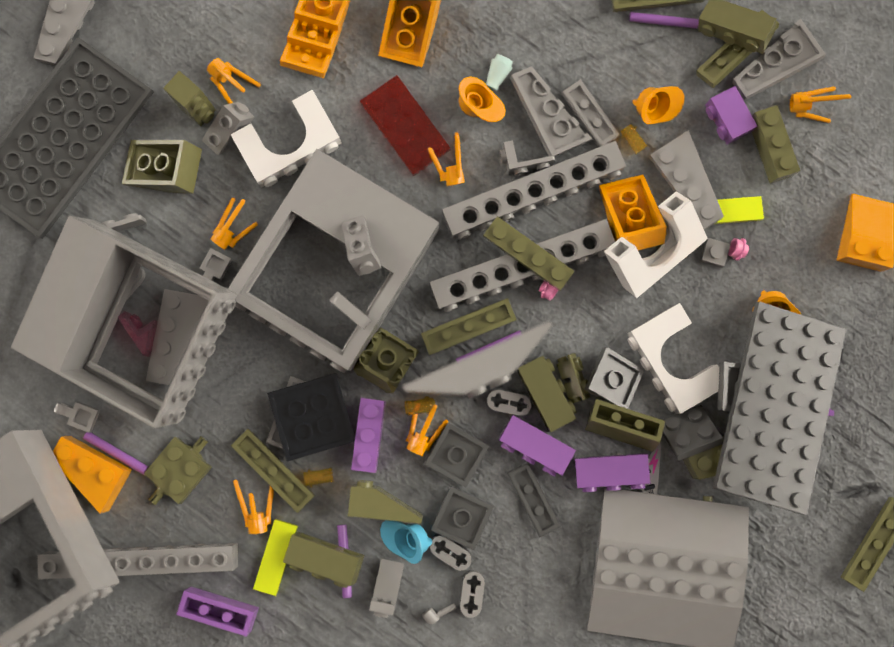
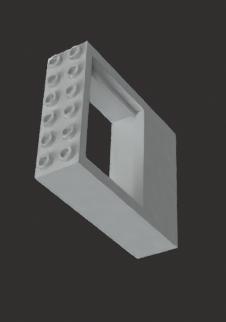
(325, 198)
(81, 304)
(33, 475)

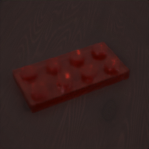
(404, 125)

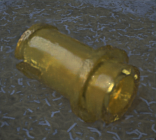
(633, 138)
(419, 406)
(318, 477)

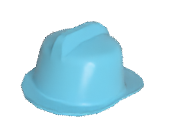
(405, 540)

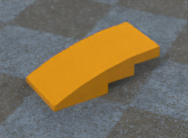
(314, 35)

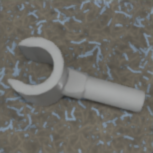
(432, 617)

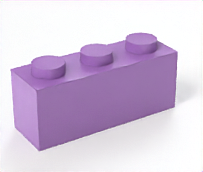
(368, 435)
(536, 446)
(612, 472)
(217, 611)

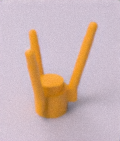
(221, 72)
(802, 101)
(454, 173)
(222, 235)
(419, 442)
(255, 521)

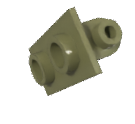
(573, 369)

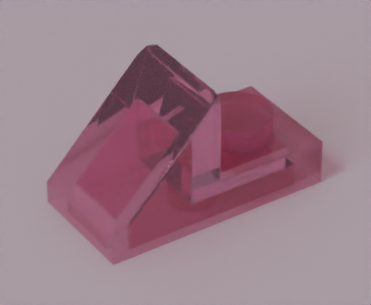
(143, 336)

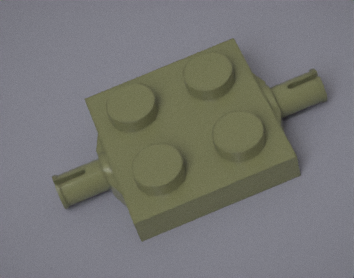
(178, 470)

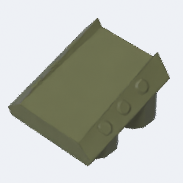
(385, 360)

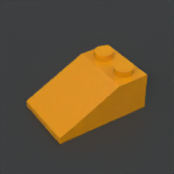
(409, 30)
(633, 212)
(868, 234)

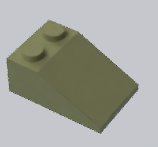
(162, 165)
(376, 503)

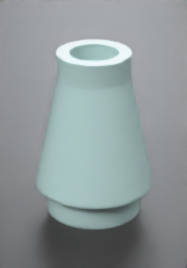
(498, 71)

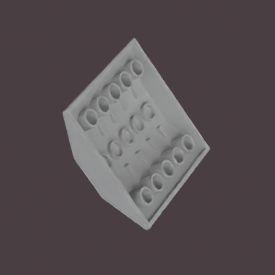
(481, 369)
(669, 569)

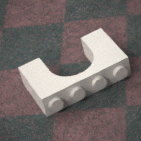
(269, 166)
(682, 238)
(649, 339)

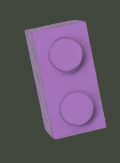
(730, 115)

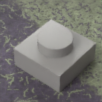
(715, 252)

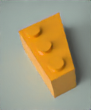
(91, 472)

